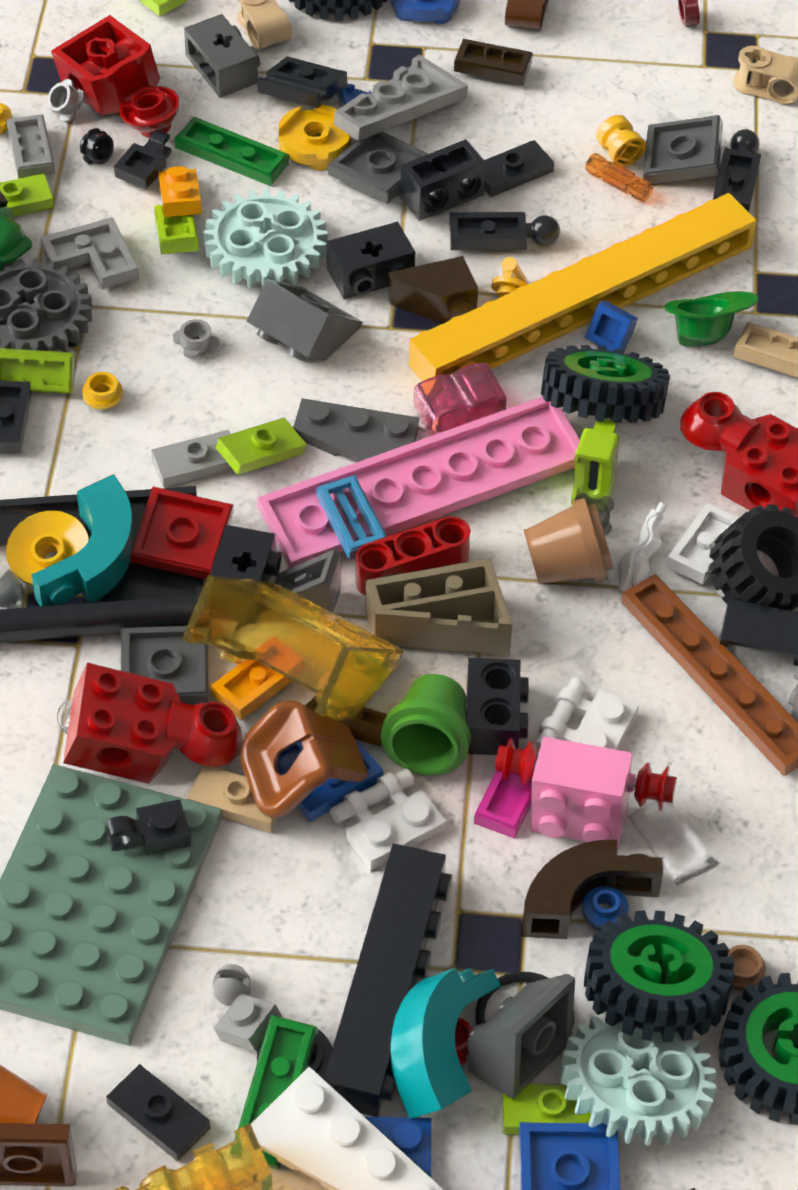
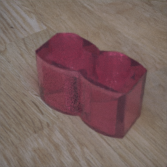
(458, 398)

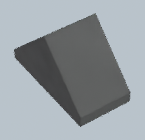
(315, 579)

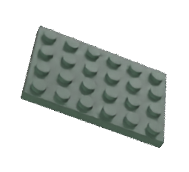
(91, 922)

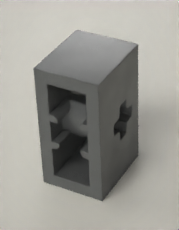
(221, 55)

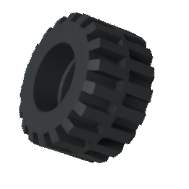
(738, 565)

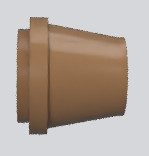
(569, 545)

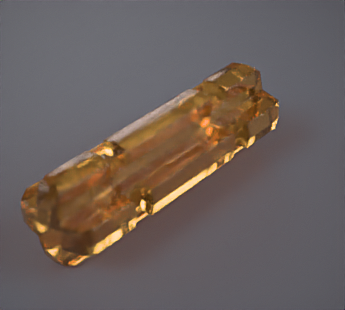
(619, 177)

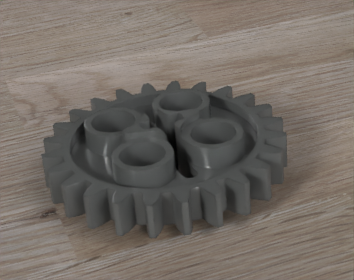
(42, 307)

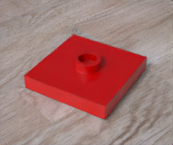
(180, 532)

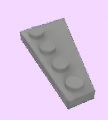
(403, 98)

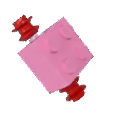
(582, 787)

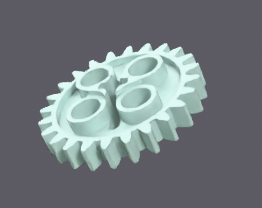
(265, 238)
(637, 1082)

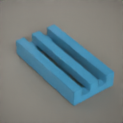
(323, 494)

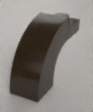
(576, 871)

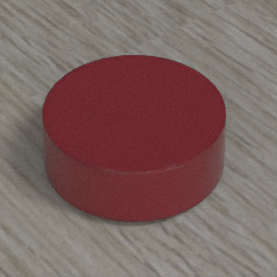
(689, 12)

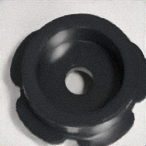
(96, 146)

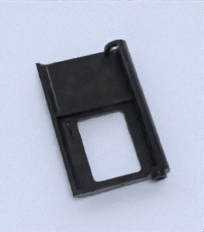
(140, 599)

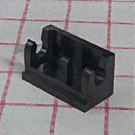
(760, 628)

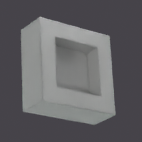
(246, 1022)

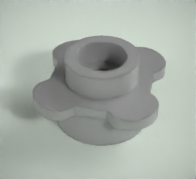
(65, 99)
(195, 338)

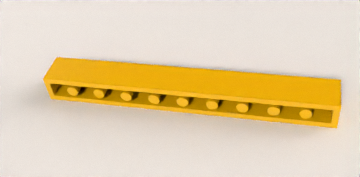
(570, 296)

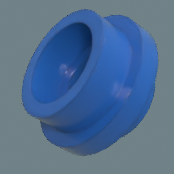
(604, 895)

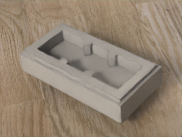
(30, 146)
(189, 460)

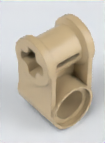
(264, 22)
(771, 77)

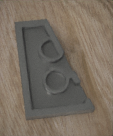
(353, 430)

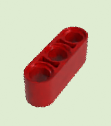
(415, 549)

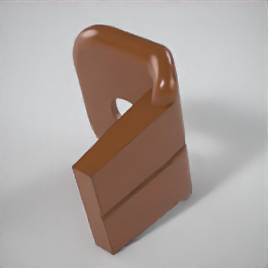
(326, 754)

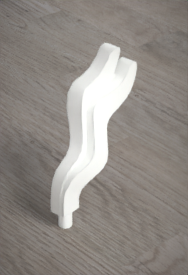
(635, 563)

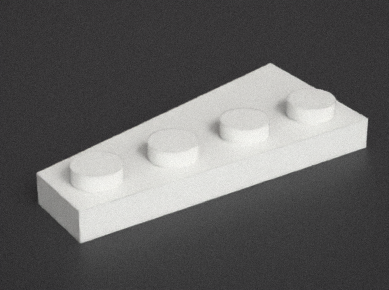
(332, 1142)

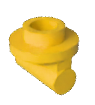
(511, 278)

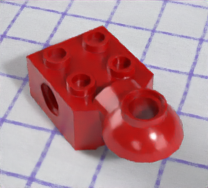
(118, 75)
(758, 452)
(135, 722)

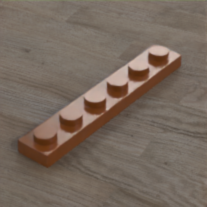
(716, 671)

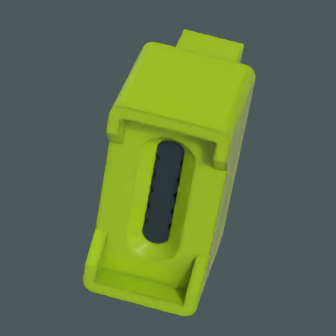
(596, 460)

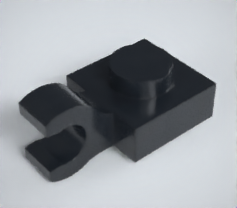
(142, 163)
(156, 826)

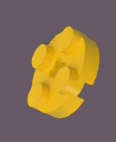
(317, 152)

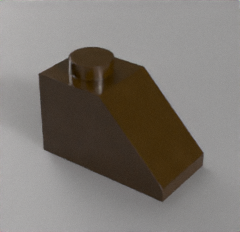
(435, 289)

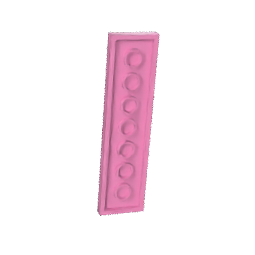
(428, 477)

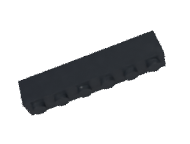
(385, 973)

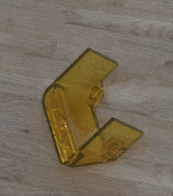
(294, 639)

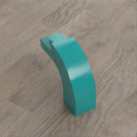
(104, 557)
(424, 1039)

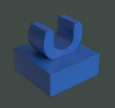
(611, 326)

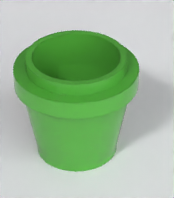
(428, 727)

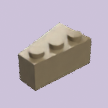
(441, 609)

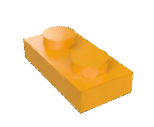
(180, 192)
(248, 687)

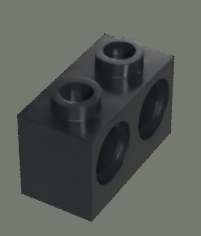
(442, 180)
(493, 706)

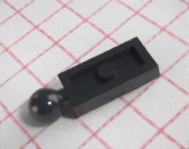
(739, 168)
(499, 230)

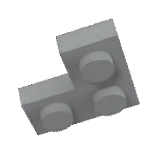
(93, 244)

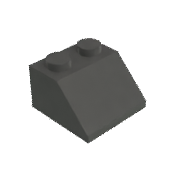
(301, 321)
(523, 1035)

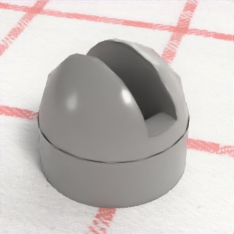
(10, 589)
(227, 987)

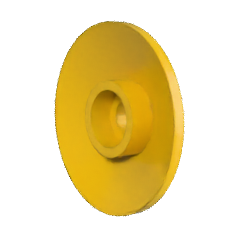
(39, 536)

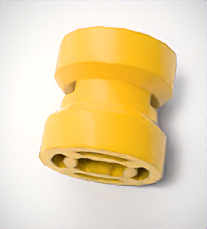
(620, 140)

